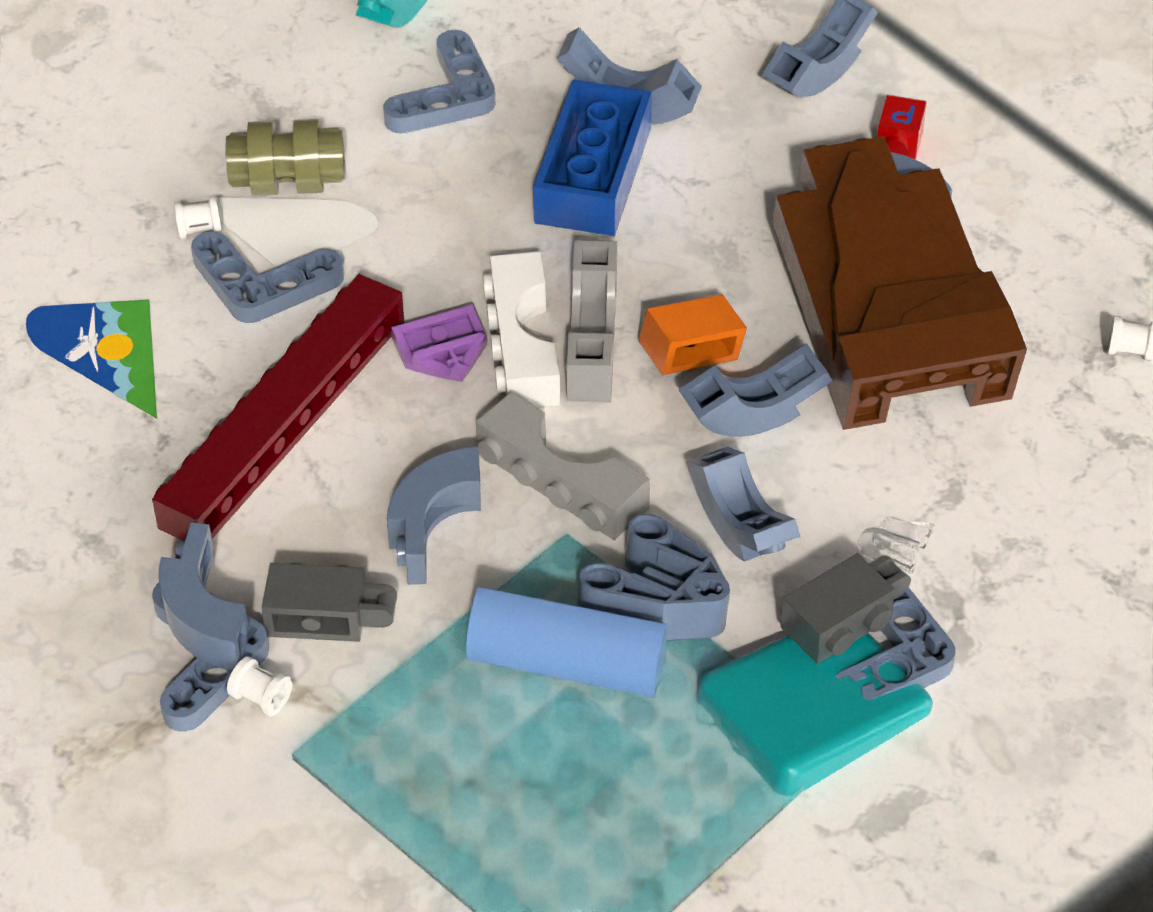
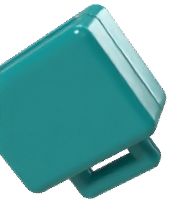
(802, 716)

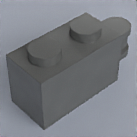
(324, 602)
(843, 605)

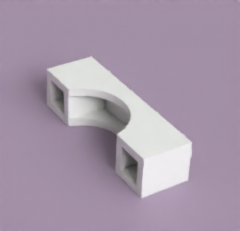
(518, 295)

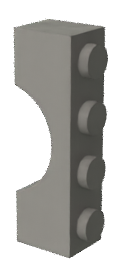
(592, 321)
(598, 493)

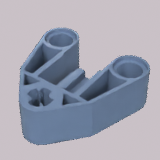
(670, 582)

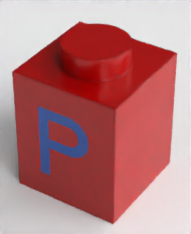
(902, 124)

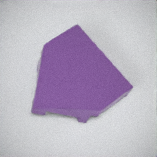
(442, 343)

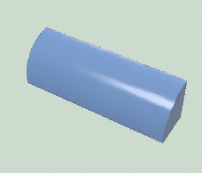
(566, 641)

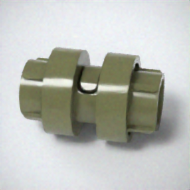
(264, 159)

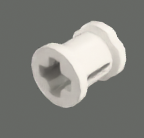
(197, 217)
(1131, 338)
(259, 686)

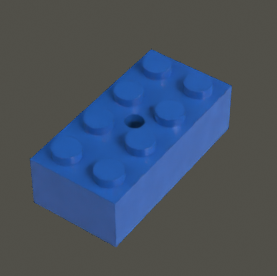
(592, 158)

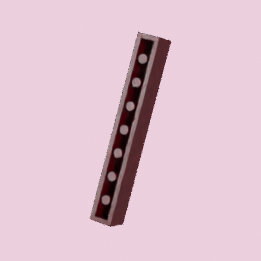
(279, 409)

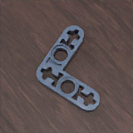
(403, 112)
(322, 270)
(908, 650)
(208, 694)

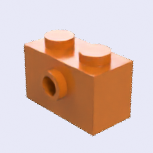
(692, 334)

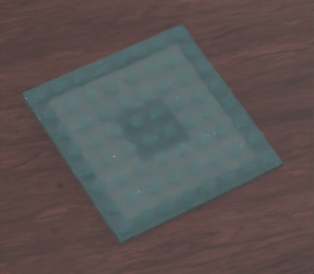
(543, 784)

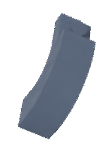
(671, 85)

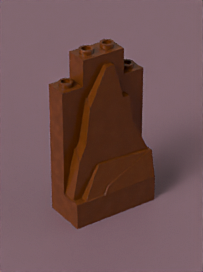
(892, 284)

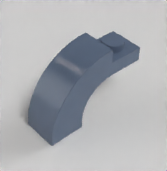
(825, 54)
(755, 402)
(427, 497)
(736, 506)
(200, 621)

